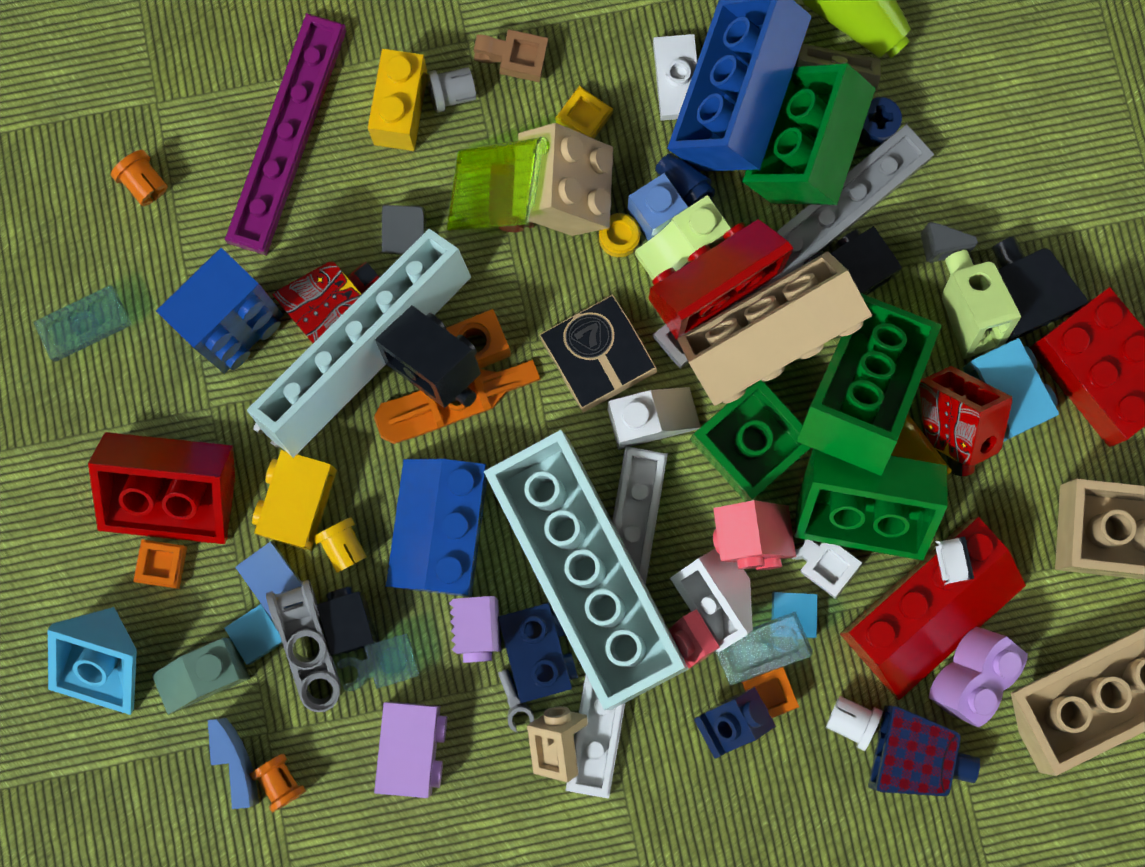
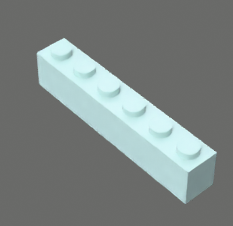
(347, 351)

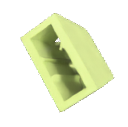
(978, 305)

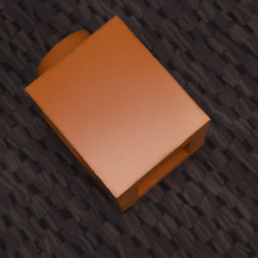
(488, 327)

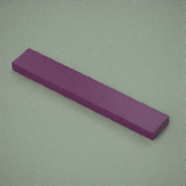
(286, 134)

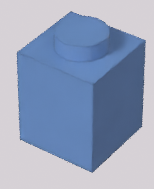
(655, 205)

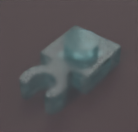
(387, 663)

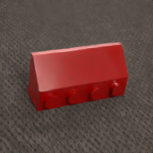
(924, 619)

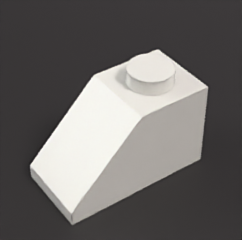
(652, 416)
(719, 595)

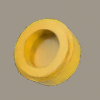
(621, 237)

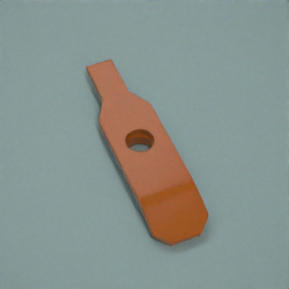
(419, 414)

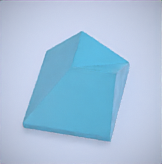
(93, 660)

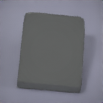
(401, 227)
(943, 241)

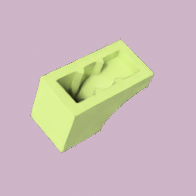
(686, 233)

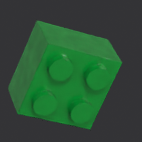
(751, 440)

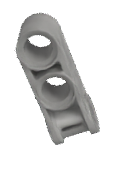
(300, 622)

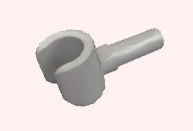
(513, 700)

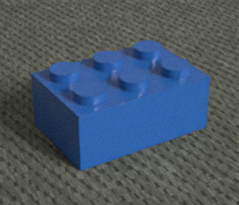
(222, 312)

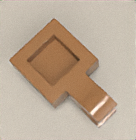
(519, 55)

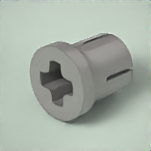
(450, 88)

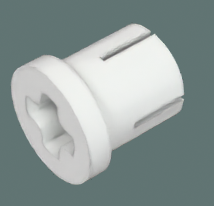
(854, 721)

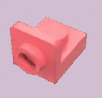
(693, 638)

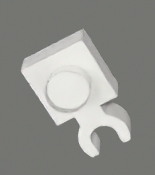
(828, 566)

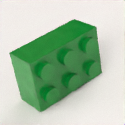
(813, 136)
(871, 511)

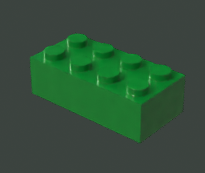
(870, 387)

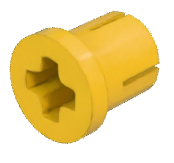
(341, 544)

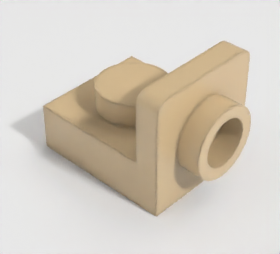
(553, 743)

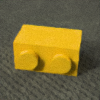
(398, 99)
(294, 500)

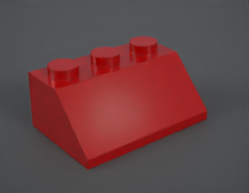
(719, 276)
(162, 487)

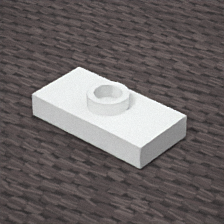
(674, 67)

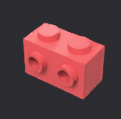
(754, 534)

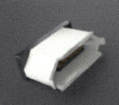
(954, 560)

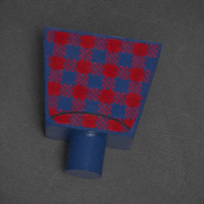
(918, 756)

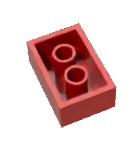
(1100, 365)

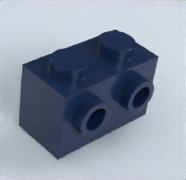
(536, 652)

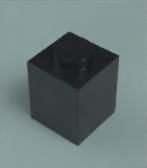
(347, 621)

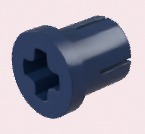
(887, 117)

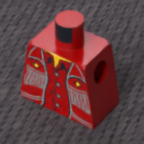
(323, 296)
(963, 418)

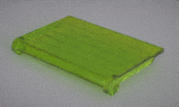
(496, 184)

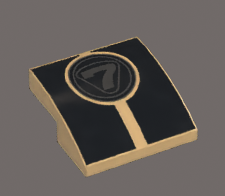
(598, 353)

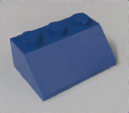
(437, 526)

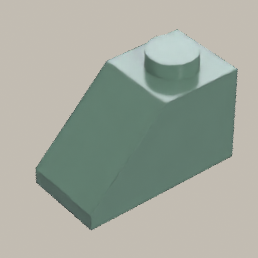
(200, 675)

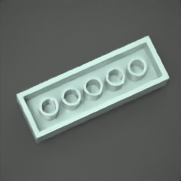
(585, 571)

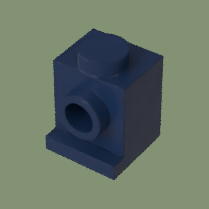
(734, 722)

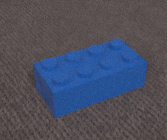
(739, 84)

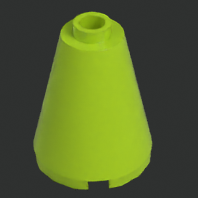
(871, 23)

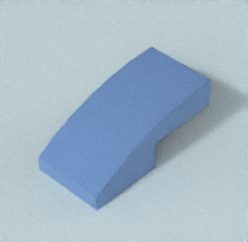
(229, 749)

